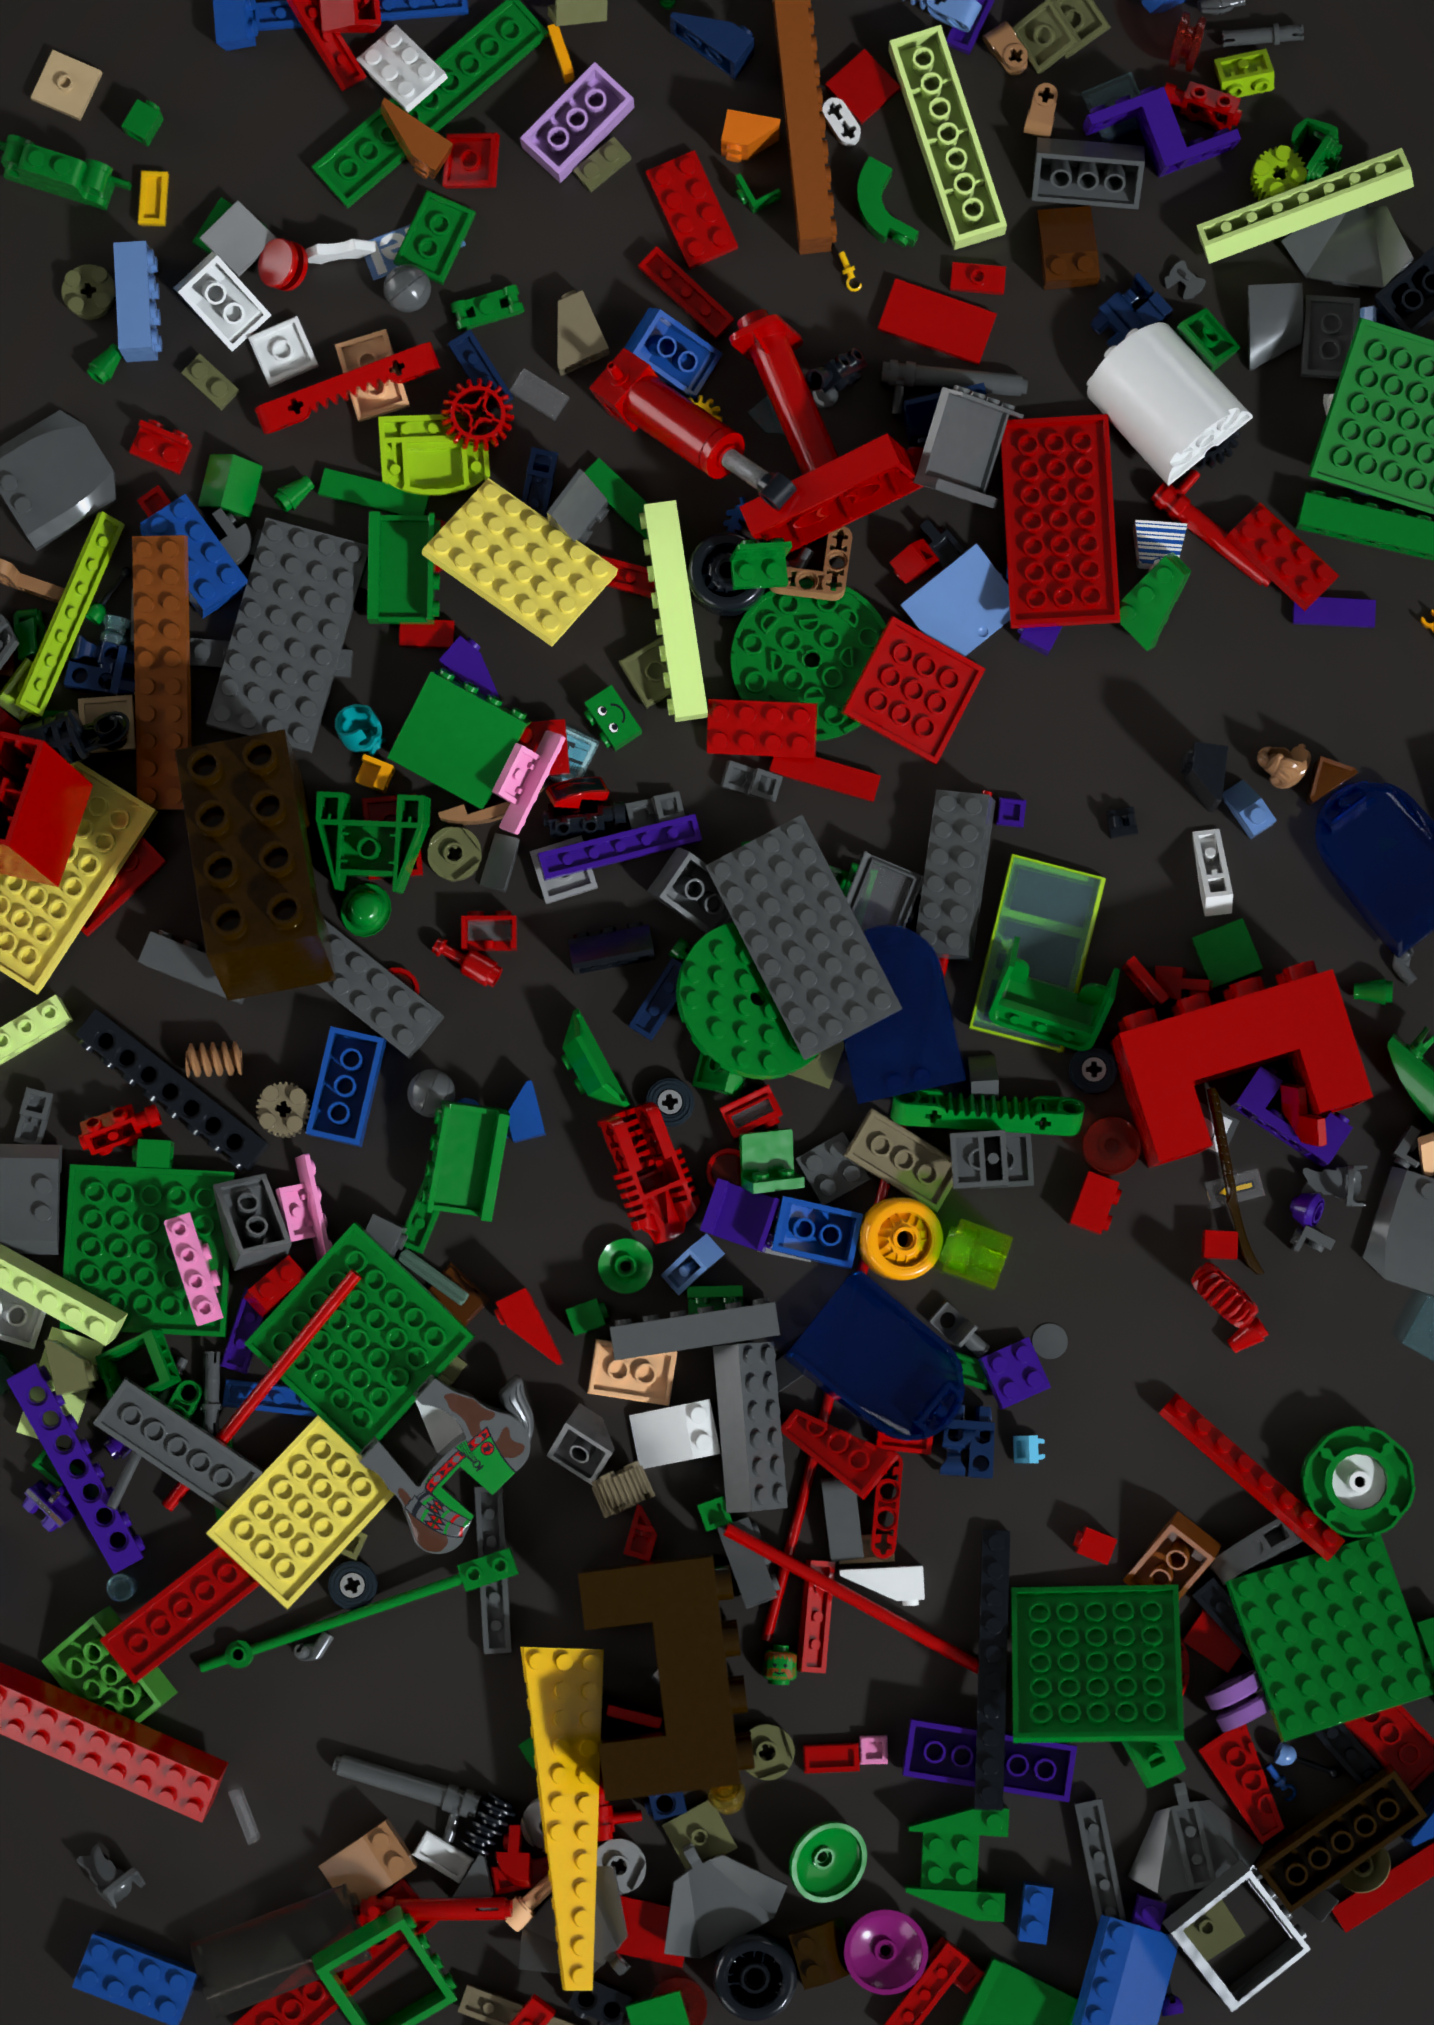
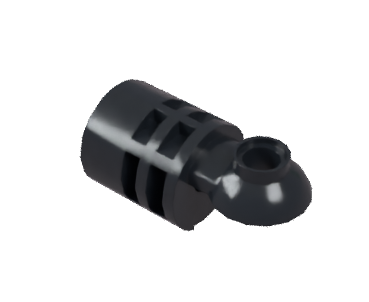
(73, 739)

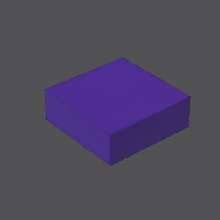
(1011, 812)

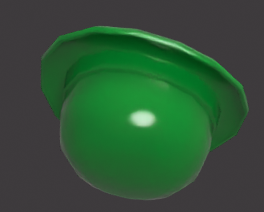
(365, 910)

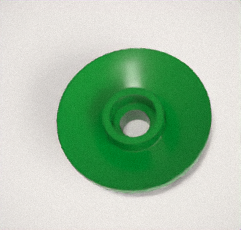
(610, 1266)

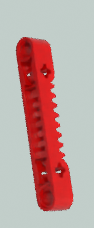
(277, 414)

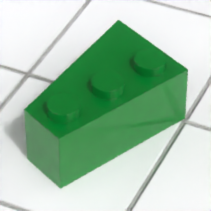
(1151, 601)

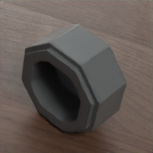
(825, 400)

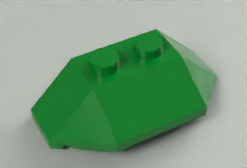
(590, 1065)

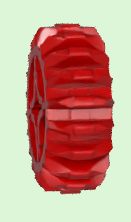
(466, 409)
(1224, 1295)

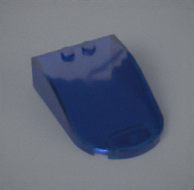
(1382, 859)
(920, 1042)
(881, 1362)

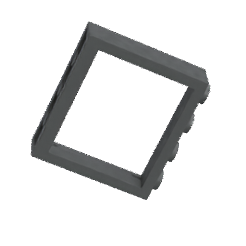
(1266, 1969)

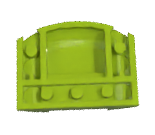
(425, 460)

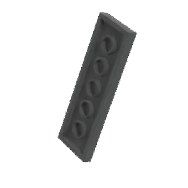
(177, 1445)

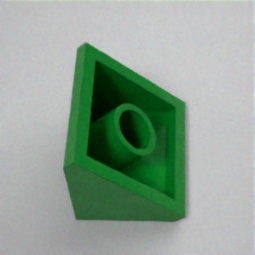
(1207, 339)
(230, 485)

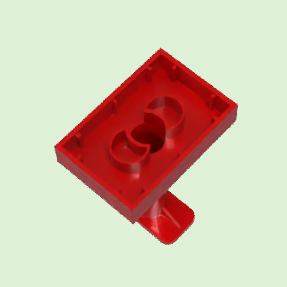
(831, 487)

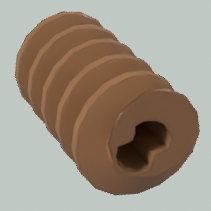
(214, 1059)

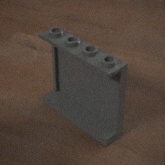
(964, 444)

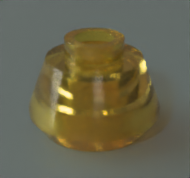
(727, 1798)

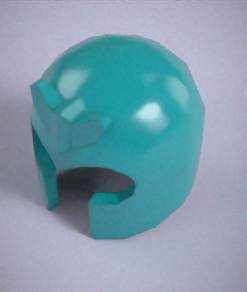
(359, 729)

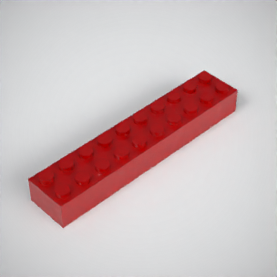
(108, 1744)

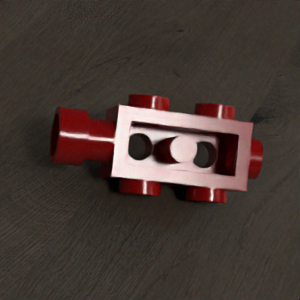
(1209, 104)
(116, 1128)

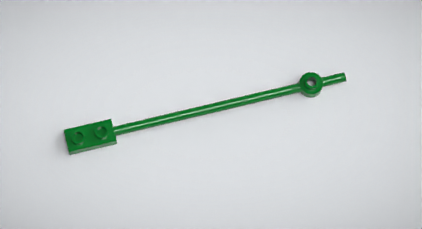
(471, 1574)

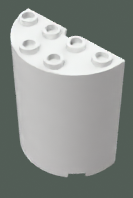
(1164, 400)

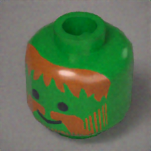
(779, 1665)

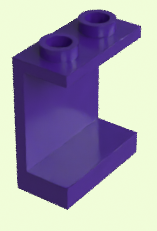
(741, 1216)

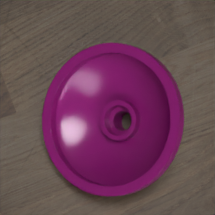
(888, 1972)

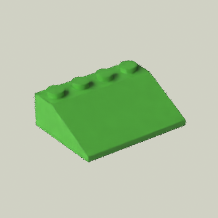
(91, 1673)

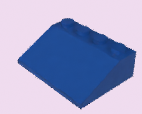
(1125, 1975)

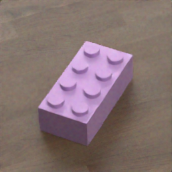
(577, 122)

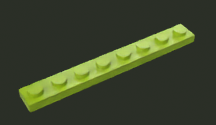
(69, 614)

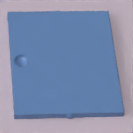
(961, 603)

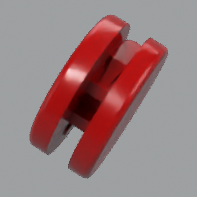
(283, 264)

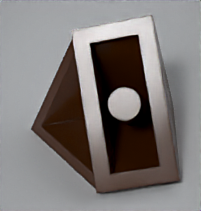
(1326, 777)

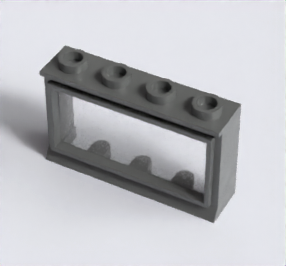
(883, 892)

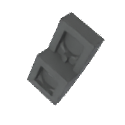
(751, 781)
(654, 810)
(33, 1117)

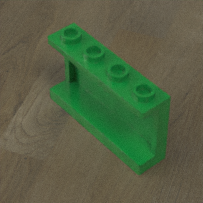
(398, 574)
(465, 1159)

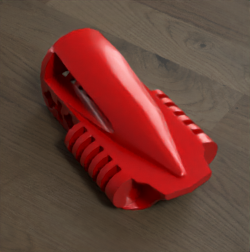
(650, 1175)

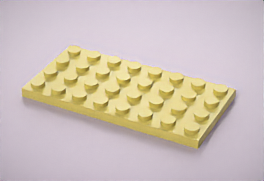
(44, 919)

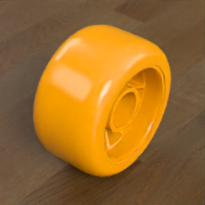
(879, 1234)

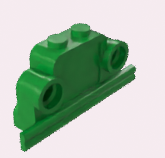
(58, 173)

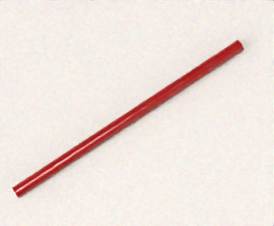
(275, 1373)
(851, 1597)

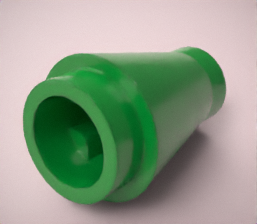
(104, 365)
(292, 494)
(1374, 991)

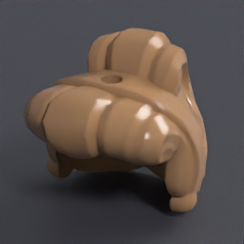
(1284, 766)

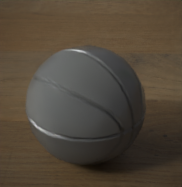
(407, 288)
(428, 1090)

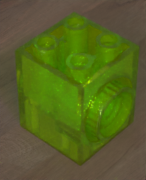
(974, 1254)

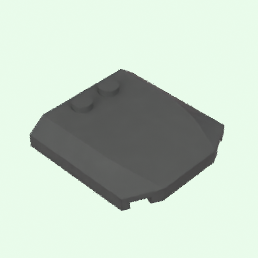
(55, 478)
(30, 1198)
(1403, 1232)

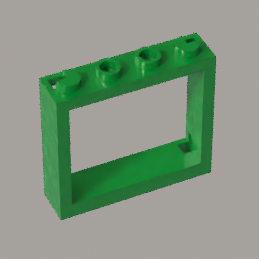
(364, 1938)

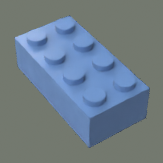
(136, 301)

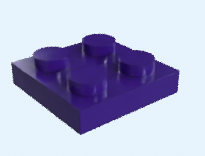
(1014, 1373)

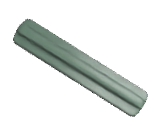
(433, 1276)

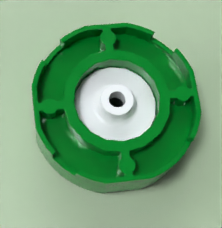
(1385, 1478)

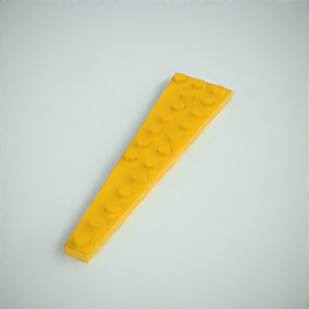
(566, 1732)

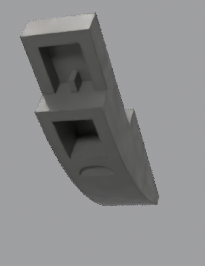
(1254, 1551)

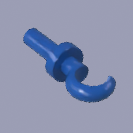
(1279, 1781)

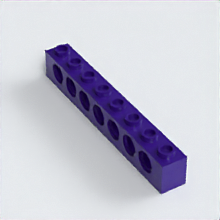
(116, 1556)

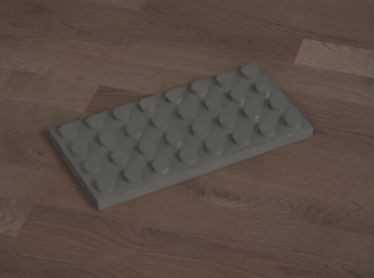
(288, 634)
(803, 937)

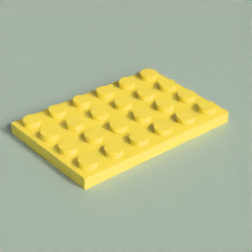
(519, 562)
(301, 1513)

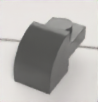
(238, 541)

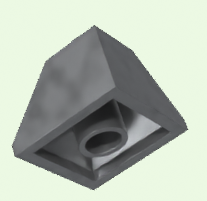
(583, 1444)

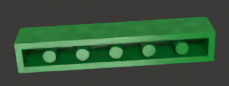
(1367, 524)

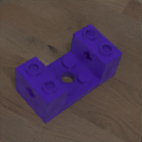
(1253, 1102)

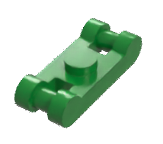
(487, 308)

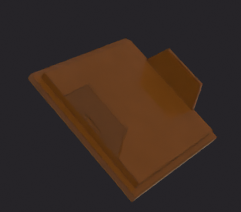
(474, 1304)

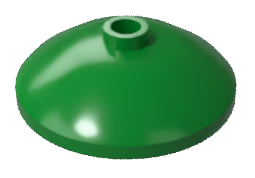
(836, 1869)

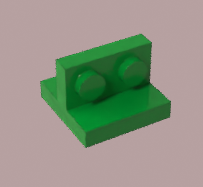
(714, 1078)

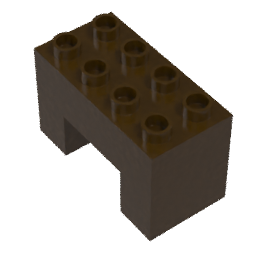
(254, 865)
(697, 1695)

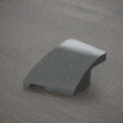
(1273, 320)

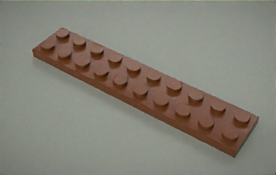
(161, 665)

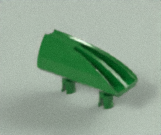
(1414, 1070)
(1155, 1760)

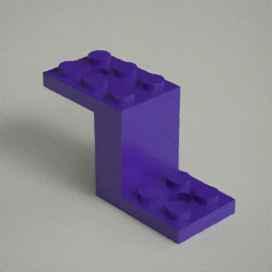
(1160, 131)

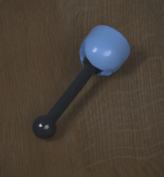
(1286, 1755)

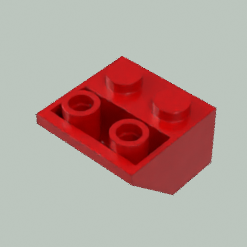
(349, 16)

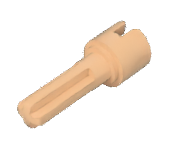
(524, 1906)

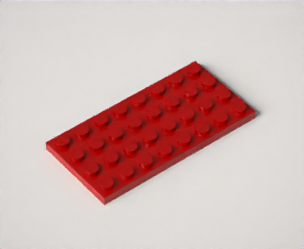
(1060, 522)

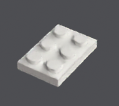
(402, 68)

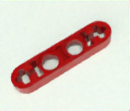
(889, 1505)

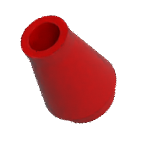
(1248, 1336)

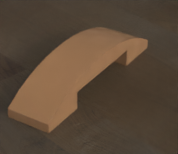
(459, 816)

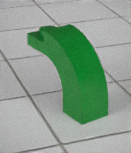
(872, 212)

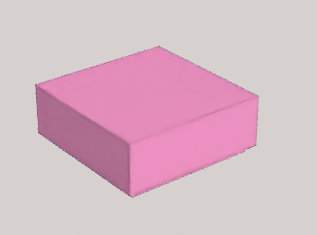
(873, 1749)

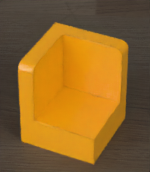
(375, 774)

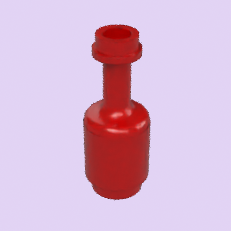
(472, 965)

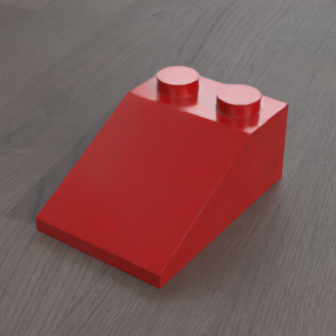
(523, 1318)

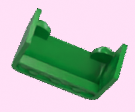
(1049, 1010)

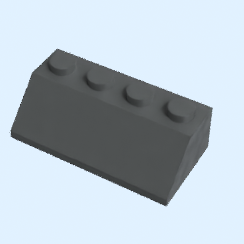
(1088, 173)

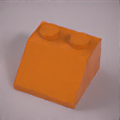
(747, 135)

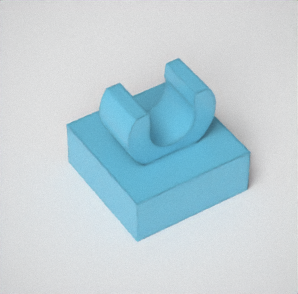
(1026, 1449)

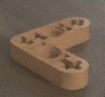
(13, 578)
(822, 579)

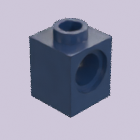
(678, 1807)

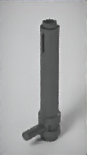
(910, 375)
(448, 1797)

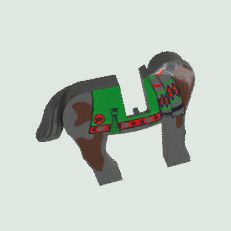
(489, 1450)

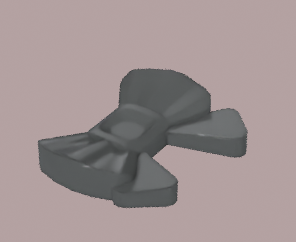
(1180, 273)

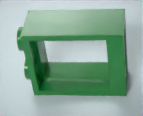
(159, 1354)

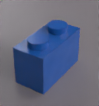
(235, 23)
(1034, 1912)

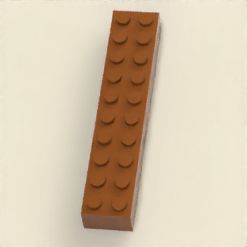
(805, 125)

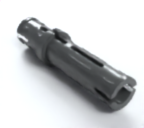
(1261, 35)
(211, 1388)

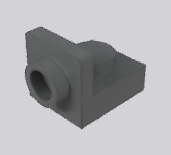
(1407, 1142)
(1316, 1239)

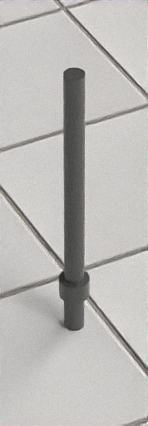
(135, 1458)

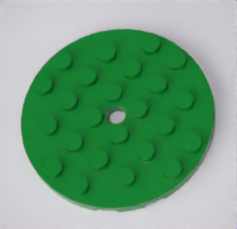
(783, 630)
(719, 1013)

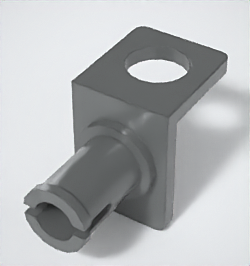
(961, 1332)

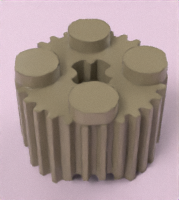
(272, 1120)
(622, 1490)

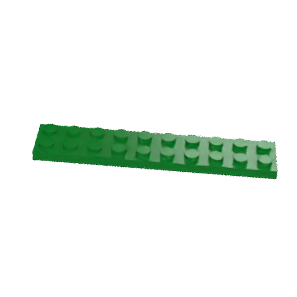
(471, 69)

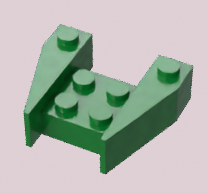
(371, 846)
(951, 1862)

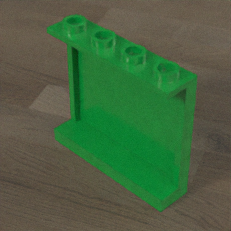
(458, 737)
(1017, 1998)

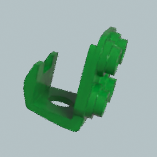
(1327, 156)

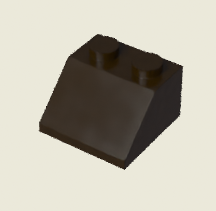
(820, 1952)

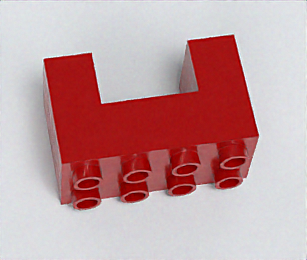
(38, 809)
(1253, 1027)

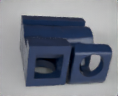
(1121, 315)
(107, 676)
(973, 1436)

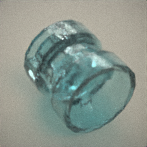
(115, 624)
(124, 1590)

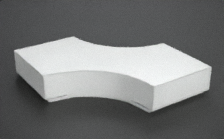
(344, 250)

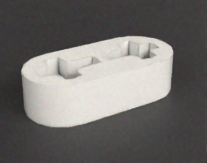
(836, 125)

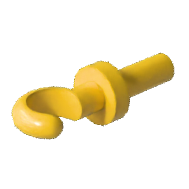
(848, 270)

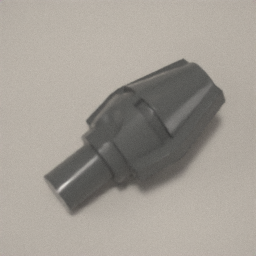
(1218, 6)

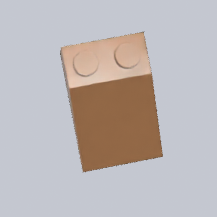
(370, 1862)

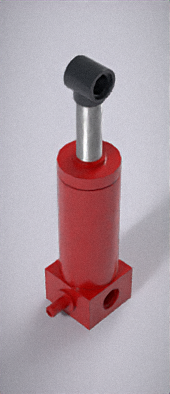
(640, 400)

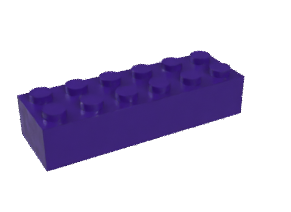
(949, 1750)

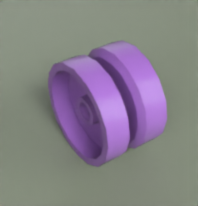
(1238, 1696)

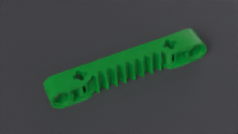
(1060, 1117)

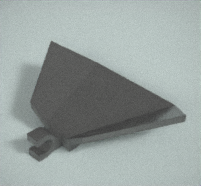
(1351, 248)
(1190, 1847)
(717, 1903)
(539, 1941)

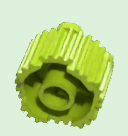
(1281, 162)

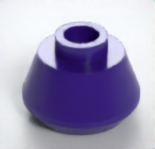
(1307, 1208)

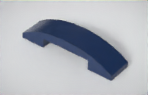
(540, 480)

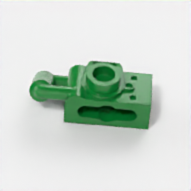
(28, 632)

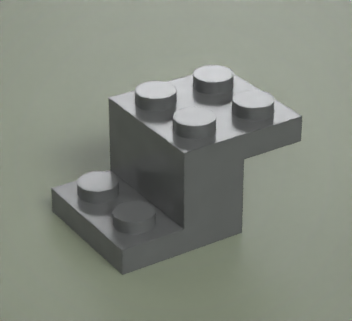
(991, 1159)

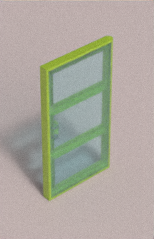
(1055, 919)

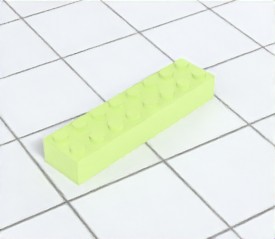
(947, 137)

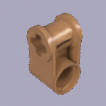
(1004, 45)
(1041, 114)

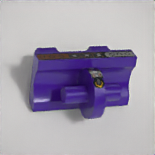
(51, 1502)

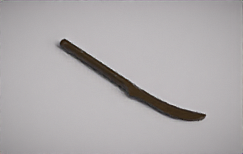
(1229, 1181)

